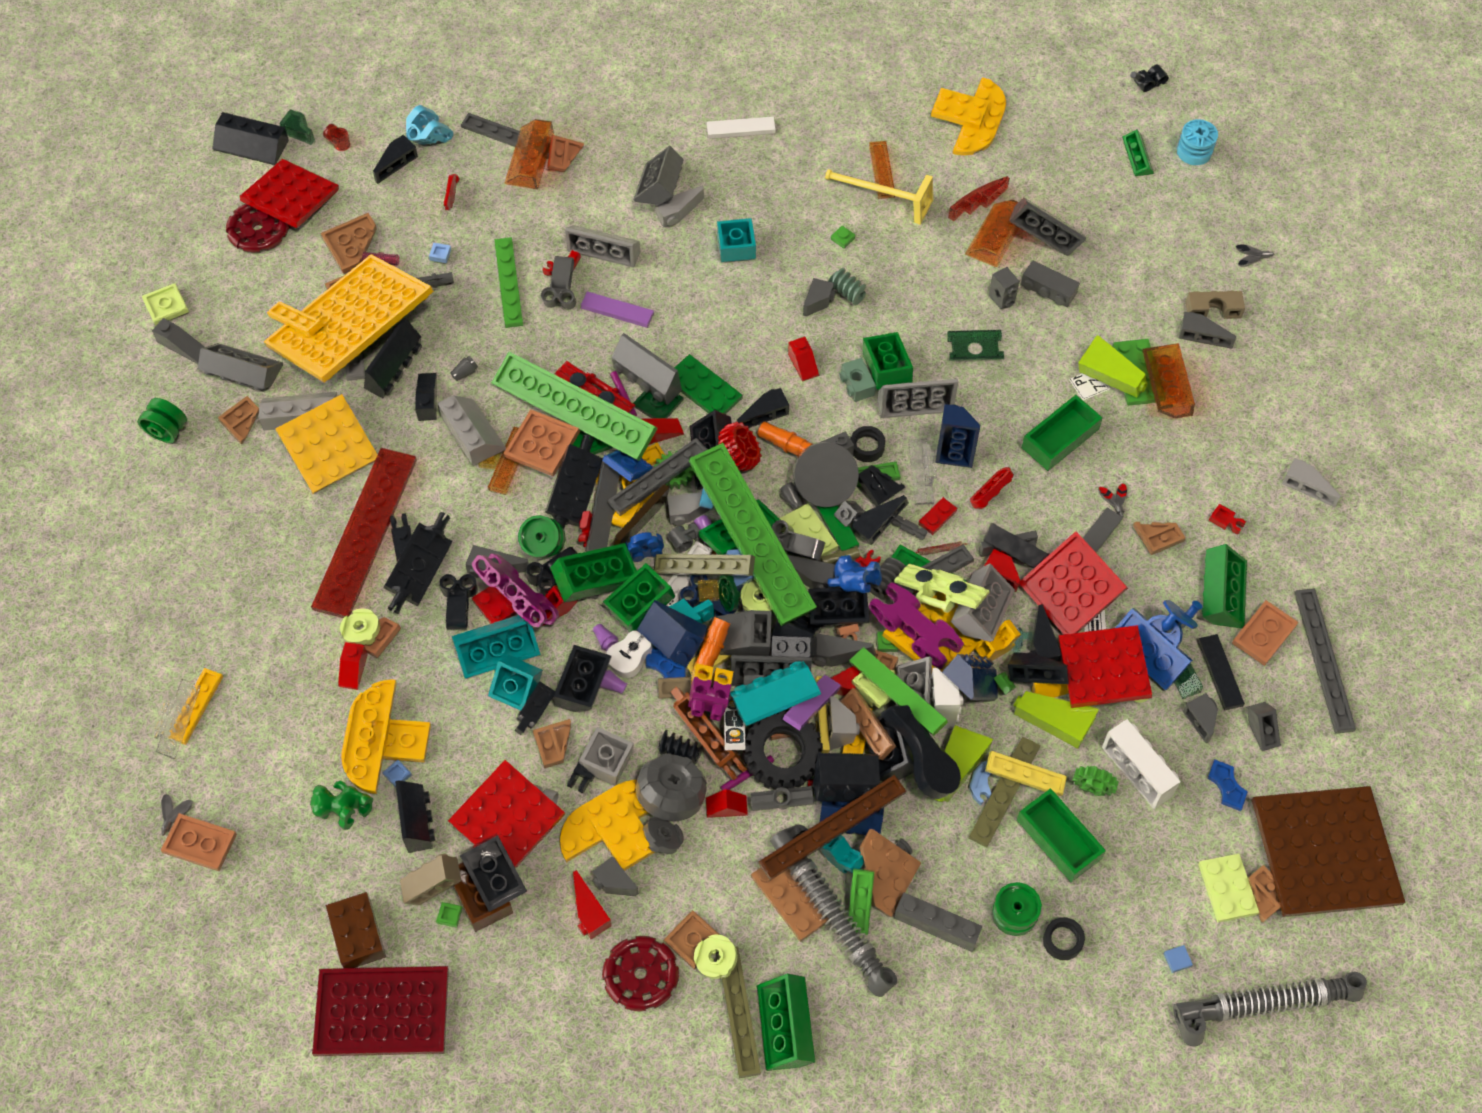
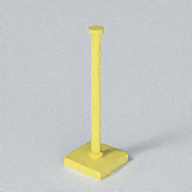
(921, 200)

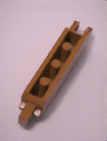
(707, 734)

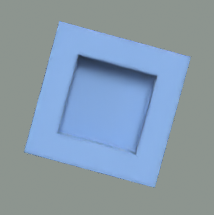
(440, 252)

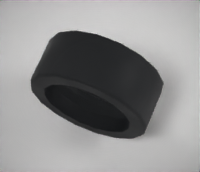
(868, 431)
(1069, 924)

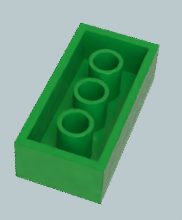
(593, 572)

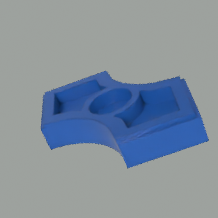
(665, 666)
(1232, 793)

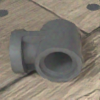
(682, 538)

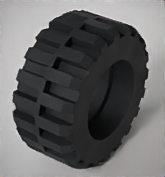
(769, 773)

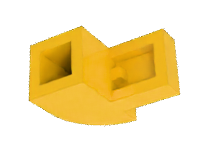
(1002, 643)

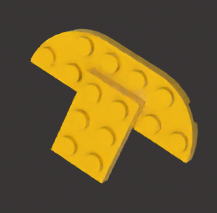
(977, 114)
(376, 737)
(610, 819)

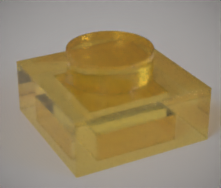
(491, 462)
(708, 590)

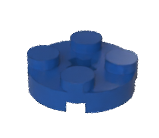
(644, 546)

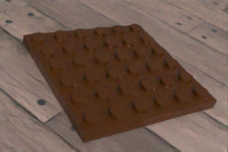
(1327, 851)

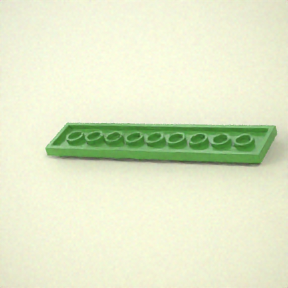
(574, 406)
(752, 533)

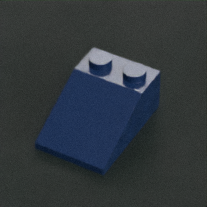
(672, 632)

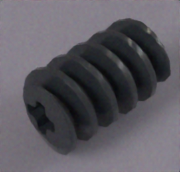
(679, 748)

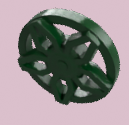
(728, 593)

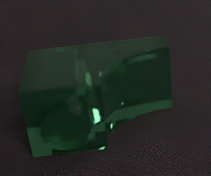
(296, 127)

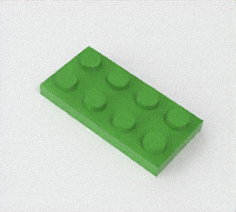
(1133, 352)

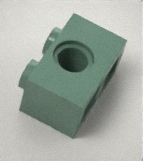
(854, 371)

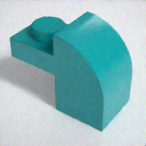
(700, 613)
(842, 855)

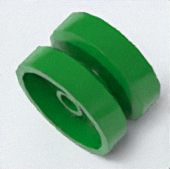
(162, 420)
(530, 537)
(1016, 909)

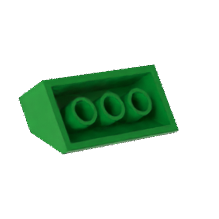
(1224, 587)
(785, 1023)

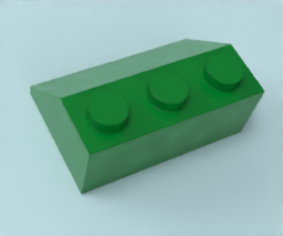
(636, 595)

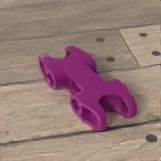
(525, 601)
(907, 617)

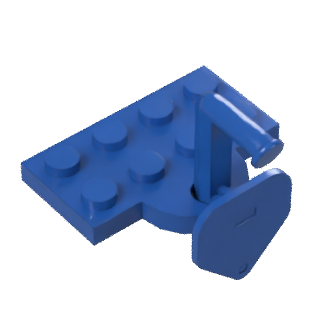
(1160, 648)

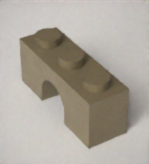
(1229, 302)

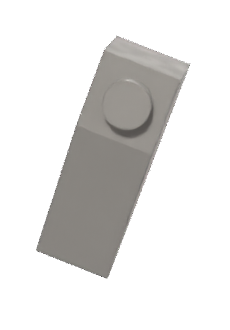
(679, 206)
(1309, 481)
(685, 508)

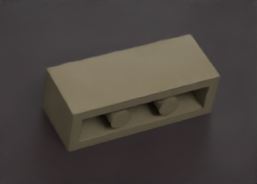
(430, 880)

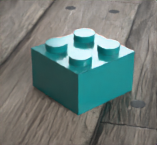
(736, 240)

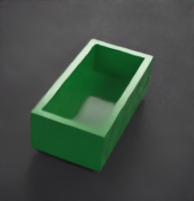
(1061, 432)
(1061, 835)

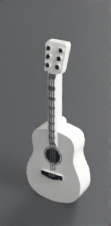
(630, 653)

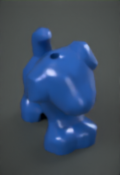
(853, 576)

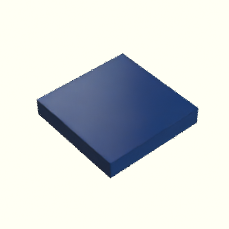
(626, 465)

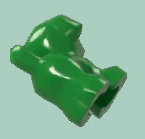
(343, 805)

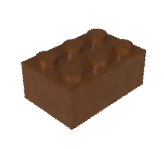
(474, 904)
(355, 931)

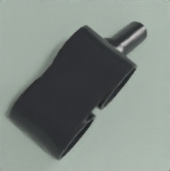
(1150, 79)

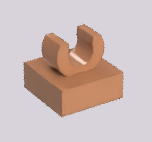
(847, 629)

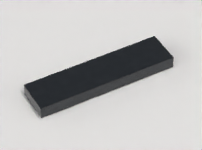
(1014, 546)
(1221, 672)

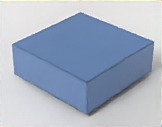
(396, 772)
(1178, 959)

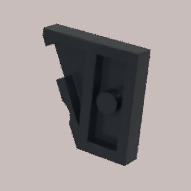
(878, 485)

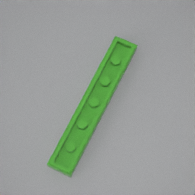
(898, 690)

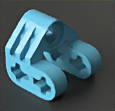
(432, 132)

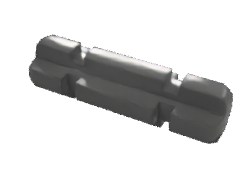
(910, 527)

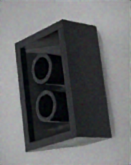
(838, 607)
(581, 679)
(845, 776)
(415, 816)

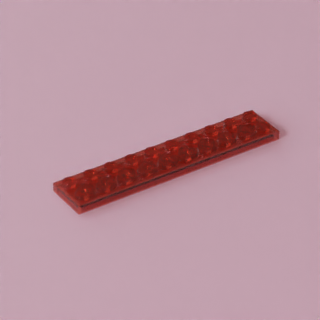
(364, 533)

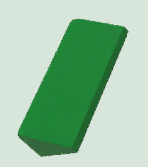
(1137, 153)

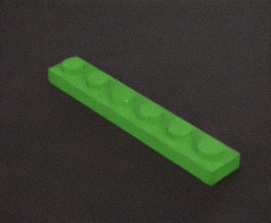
(508, 282)

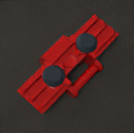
(584, 381)

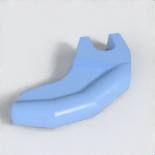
(979, 783)

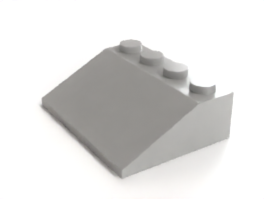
(916, 398)

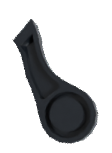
(934, 769)

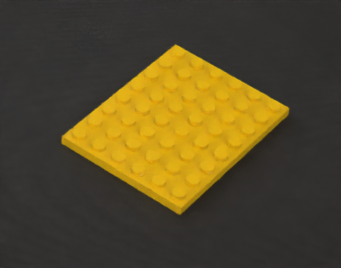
(353, 317)

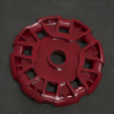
(247, 230)
(640, 960)

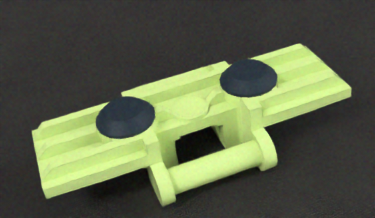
(931, 582)

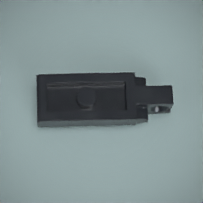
(534, 707)

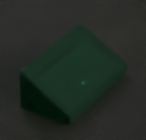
(1188, 683)

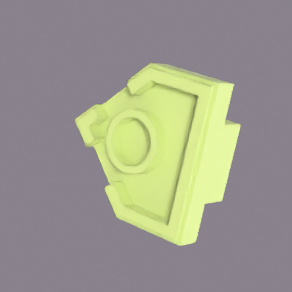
(870, 691)

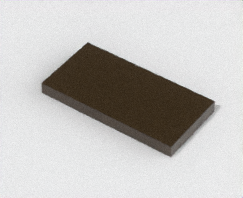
(643, 516)

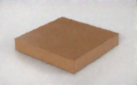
(688, 935)

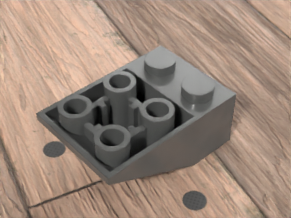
(747, 633)

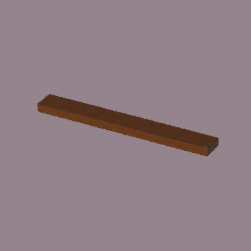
(832, 827)

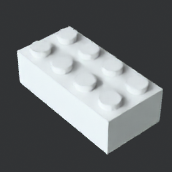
(1141, 763)

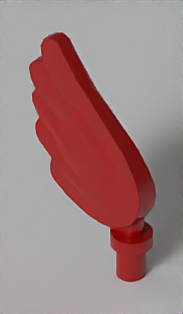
(450, 191)

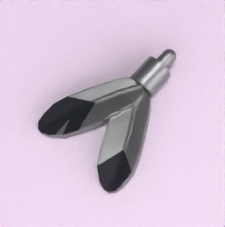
(1254, 255)

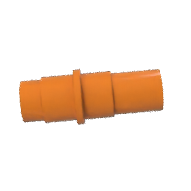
(783, 439)
(713, 643)

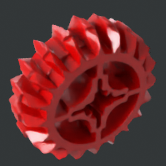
(741, 445)

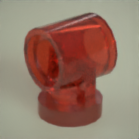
(337, 136)

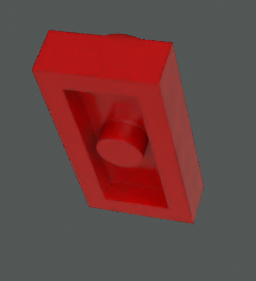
(937, 516)

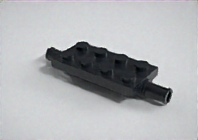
(574, 483)
(418, 563)

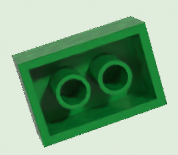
(887, 360)

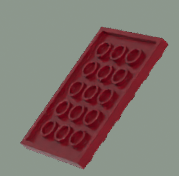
(381, 1011)

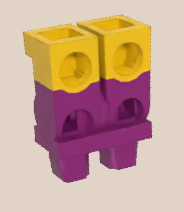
(709, 691)

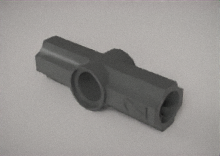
(768, 799)

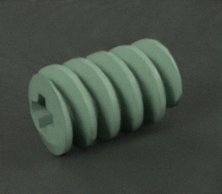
(848, 286)

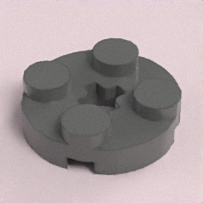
(655, 833)

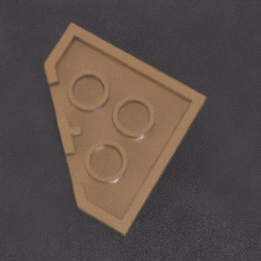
(350, 241)
(892, 869)

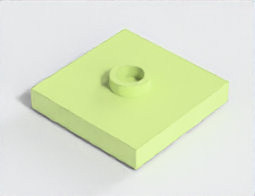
(165, 303)

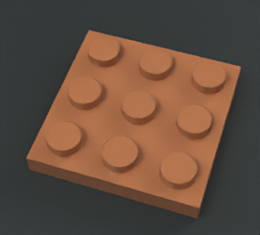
(541, 442)

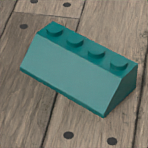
(485, 646)
(774, 693)

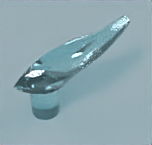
(1019, 642)

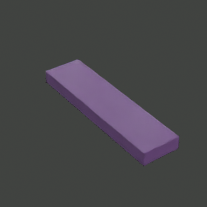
(617, 309)
(804, 711)

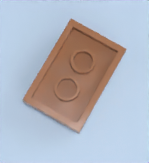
(1265, 632)
(198, 842)

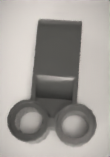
(560, 284)
(797, 543)

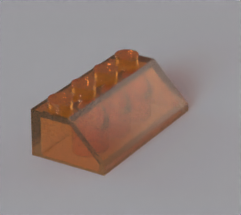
(530, 154)
(994, 235)
(1169, 380)

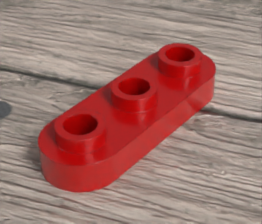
(991, 488)

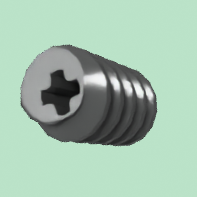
(889, 571)

